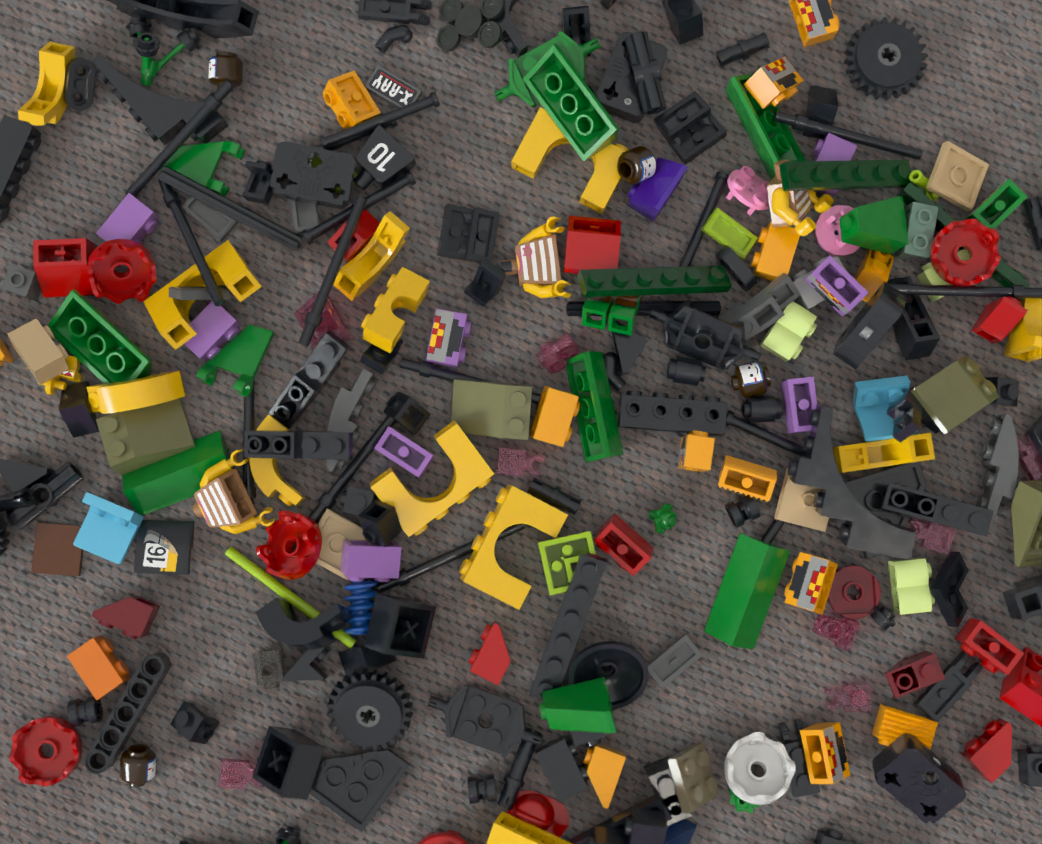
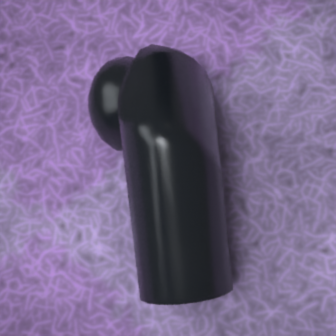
(391, 34)
(611, 364)

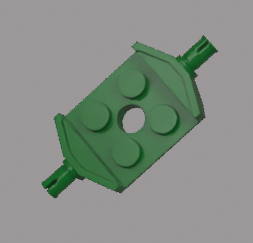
(522, 65)

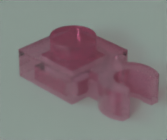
(1031, 459)
(513, 462)
(934, 536)
(853, 697)
(236, 773)

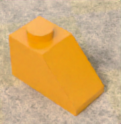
(604, 769)

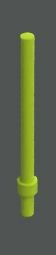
(284, 592)

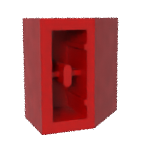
(591, 244)
(62, 266)
(1024, 686)

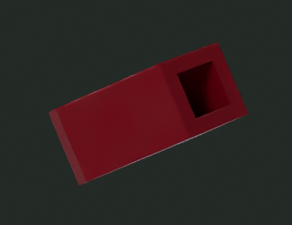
(131, 615)
(914, 673)

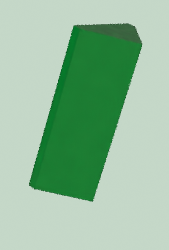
(571, 104)
(770, 138)
(97, 342)
(596, 413)
(175, 476)
(746, 591)

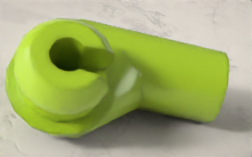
(919, 179)

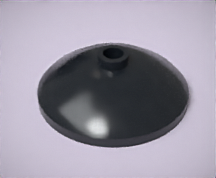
(624, 675)

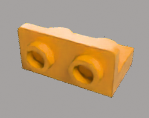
(350, 100)

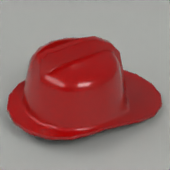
(541, 812)

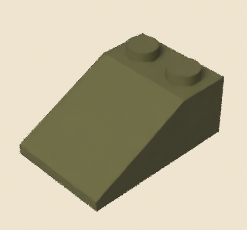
(955, 393)
(492, 408)
(145, 435)
(1027, 523)

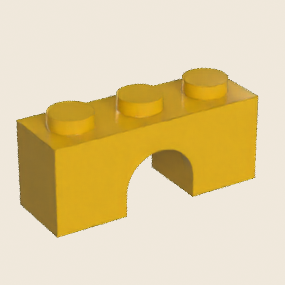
(403, 291)

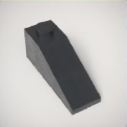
(914, 327)

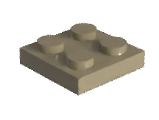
(693, 777)

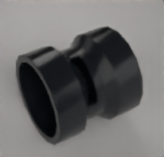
(742, 510)
(85, 711)
(482, 789)

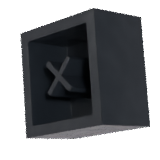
(400, 626)
(288, 763)

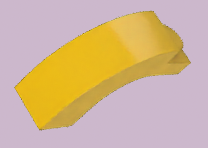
(48, 102)
(374, 258)
(136, 393)
(884, 453)
(267, 474)

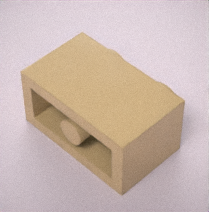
(39, 351)

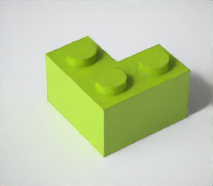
(557, 556)

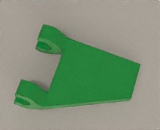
(201, 161)
(240, 357)

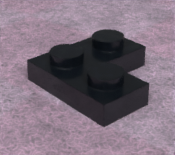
(946, 589)

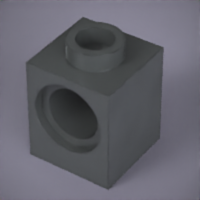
(22, 282)

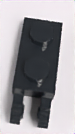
(394, 11)
(945, 693)
(800, 782)

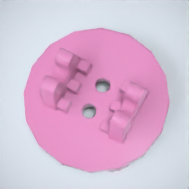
(748, 189)
(824, 232)

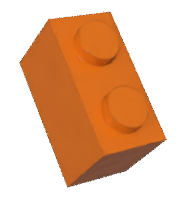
(99, 666)

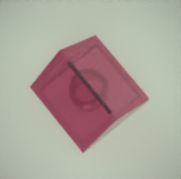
(331, 320)

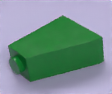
(876, 226)
(579, 707)

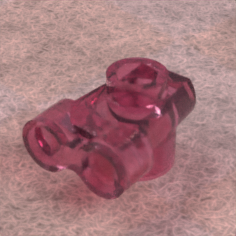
(553, 355)
(839, 632)

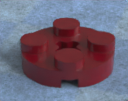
(864, 601)

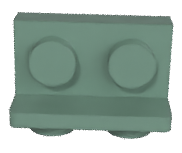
(920, 229)

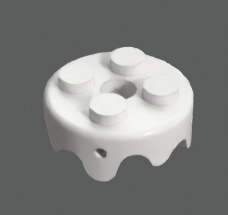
(774, 760)

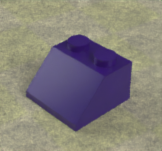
(655, 192)

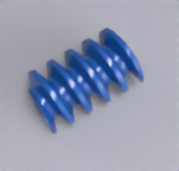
(360, 606)

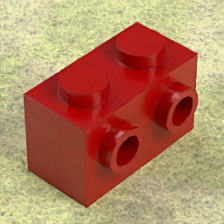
(623, 544)
(989, 646)

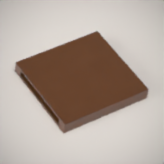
(55, 550)

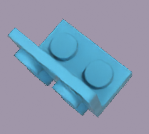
(871, 403)
(107, 529)

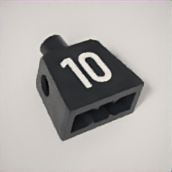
(382, 160)

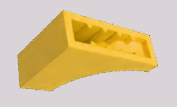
(1026, 337)
(512, 830)

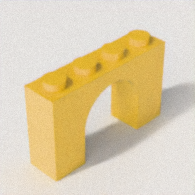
(544, 136)
(172, 314)
(468, 473)
(482, 569)

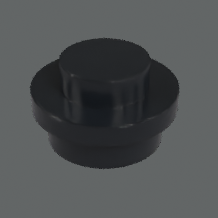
(883, 617)

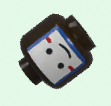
(225, 66)
(636, 165)
(751, 379)
(138, 765)

